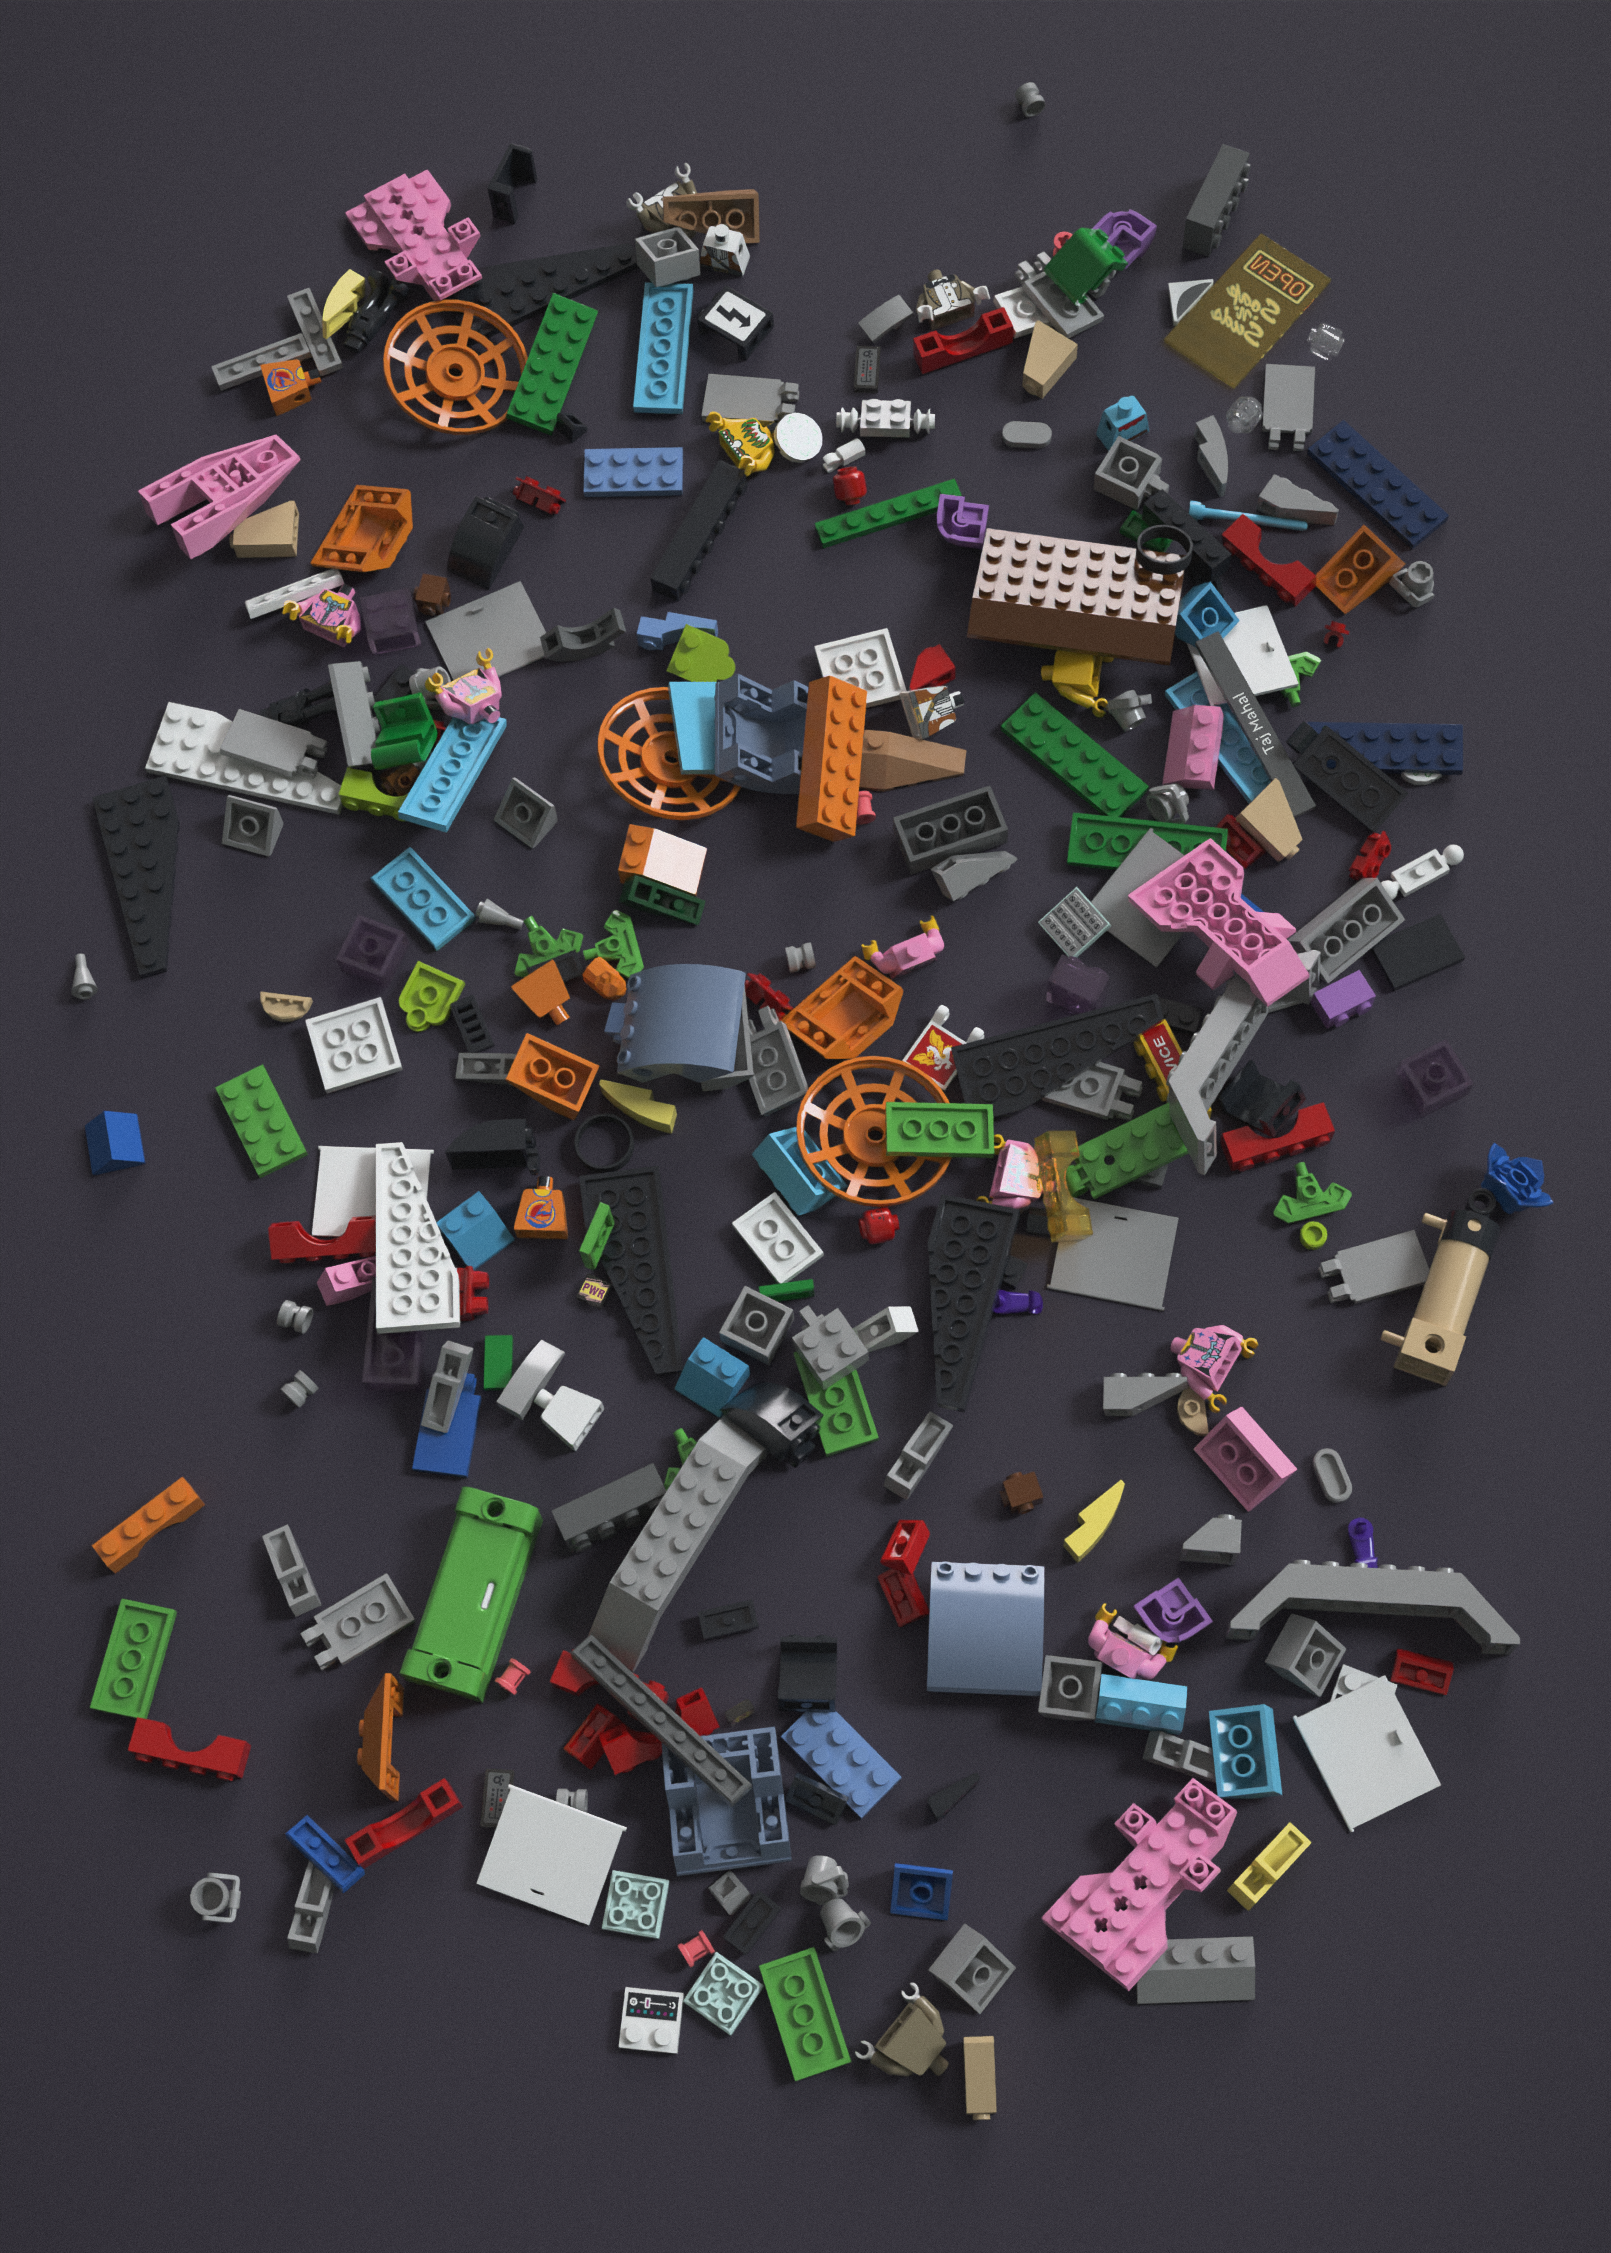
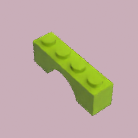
(360, 792)

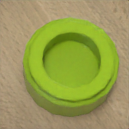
(1313, 1235)

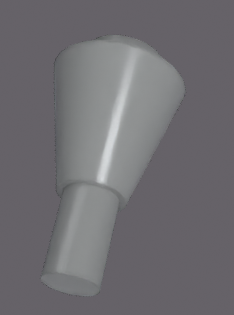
(493, 914)
(83, 983)

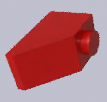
(932, 669)

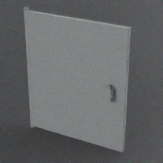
(497, 621)
(1128, 923)
(1121, 1259)

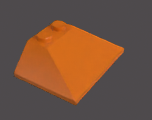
(367, 530)
(846, 1011)
(377, 1736)

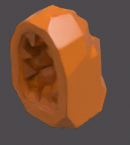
(604, 979)

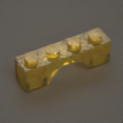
(1066, 1217)

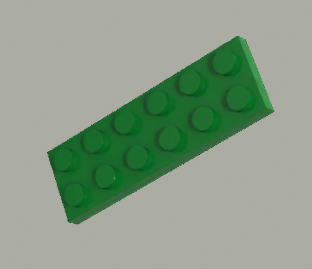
(551, 364)
(1074, 757)
(1108, 840)

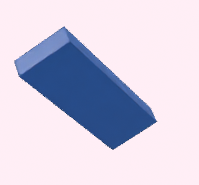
(325, 1854)

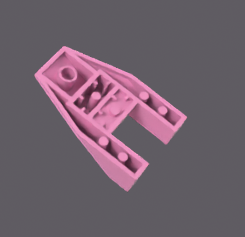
(232, 482)

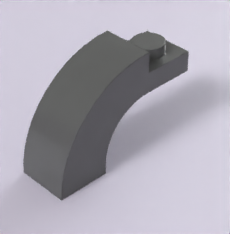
(583, 641)

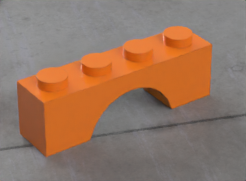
(127, 1539)

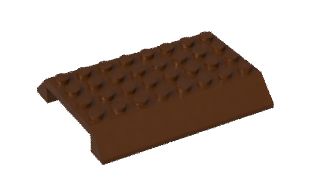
(1074, 597)

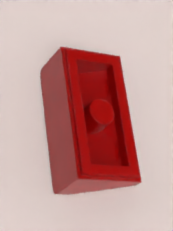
(1240, 842)
(906, 1546)
(903, 1596)
(1422, 1671)
(585, 1743)

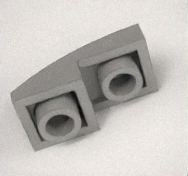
(885, 317)

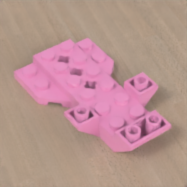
(410, 222)
(1205, 898)
(1166, 1860)

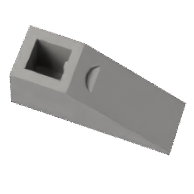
(1288, 501)
(964, 872)
(1135, 1394)

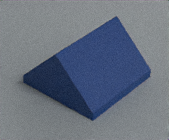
(114, 1142)
(921, 1891)

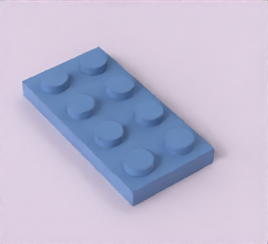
(633, 472)
(842, 1759)

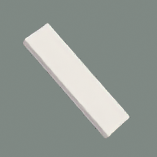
(293, 592)

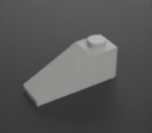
(484, 1067)

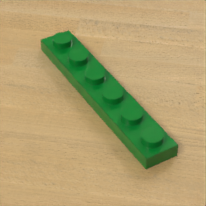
(883, 514)

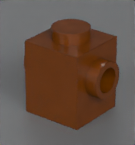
(432, 595)
(399, 780)
(1021, 1492)

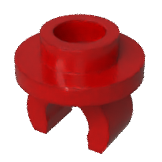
(1336, 629)

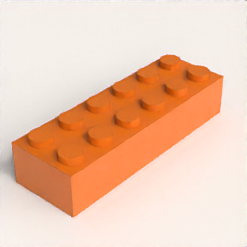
(831, 759)

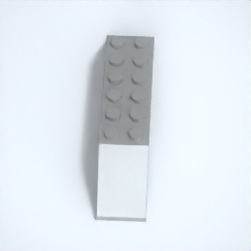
(1216, 1053)
(674, 1539)
(1377, 1592)

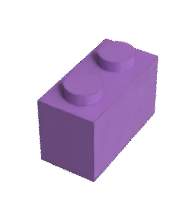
(1343, 999)

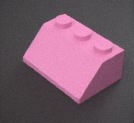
(1194, 747)
(1244, 1458)

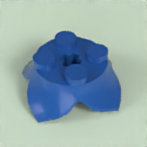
(1515, 1182)

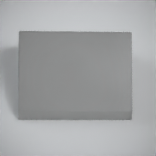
(525, 813)
(251, 825)

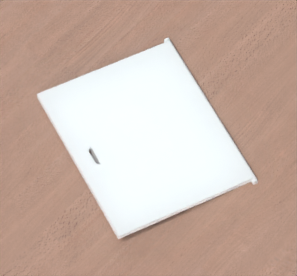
(1252, 649)
(349, 1185)
(1367, 1752)
(552, 1853)

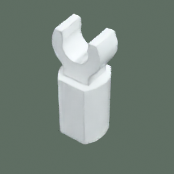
(844, 455)
(1139, 1635)

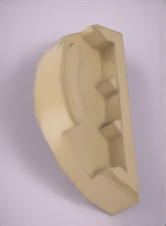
(285, 1007)
(1192, 1412)

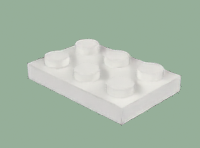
(777, 1239)

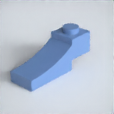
(657, 633)

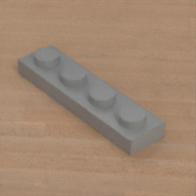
(311, 326)
(248, 365)

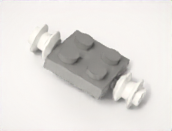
(885, 419)

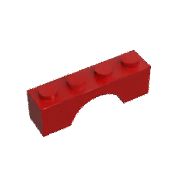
(988, 333)
(1290, 580)
(1246, 1148)
(291, 1241)
(575, 1680)
(629, 1747)
(224, 1756)
(389, 1834)

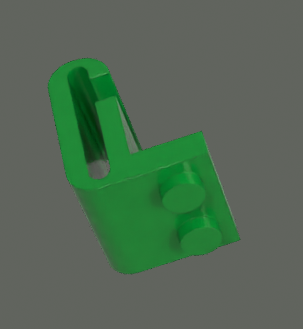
(1084, 263)
(406, 732)

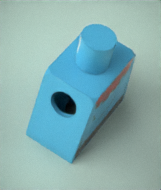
(1123, 420)

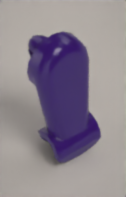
(1018, 1302)
(1362, 1542)

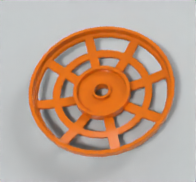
(453, 356)
(653, 761)
(859, 1124)

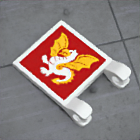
(933, 1049)

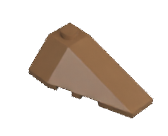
(702, 210)
(901, 760)

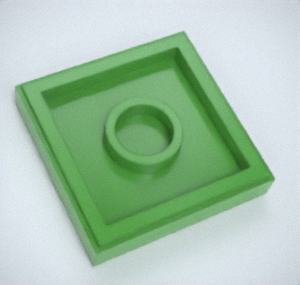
(597, 1236)

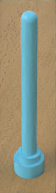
(1199, 512)

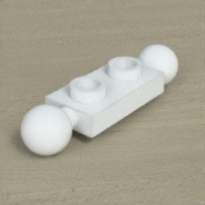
(1422, 871)

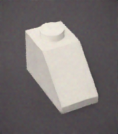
(887, 1328)

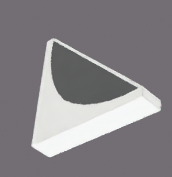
(1185, 296)

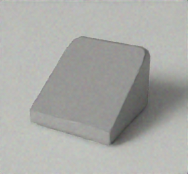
(730, 1892)

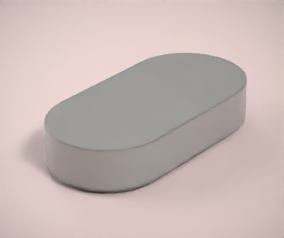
(1026, 434)
(1332, 1475)

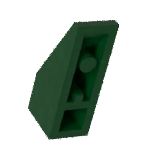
(661, 900)

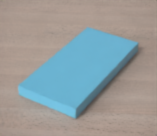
(694, 725)
(423, 898)

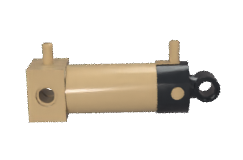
(1441, 1317)

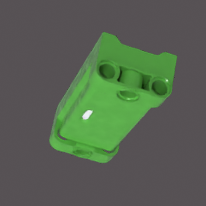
(473, 1594)

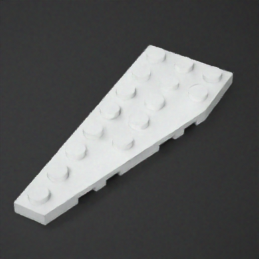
(190, 751)
(413, 1266)

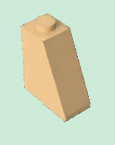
(1047, 359)
(268, 533)
(1272, 822)
(979, 2077)

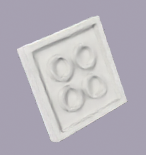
(865, 663)
(353, 1045)

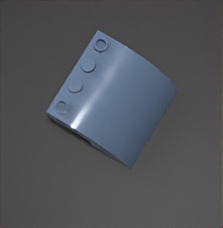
(760, 734)
(681, 1022)
(986, 1629)
(721, 1837)

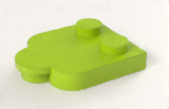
(701, 657)
(428, 997)

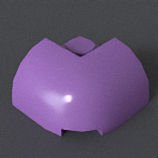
(1128, 232)
(962, 521)
(1172, 1613)

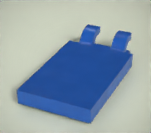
(450, 1451)

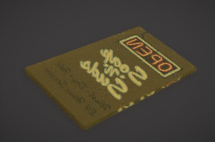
(1247, 310)

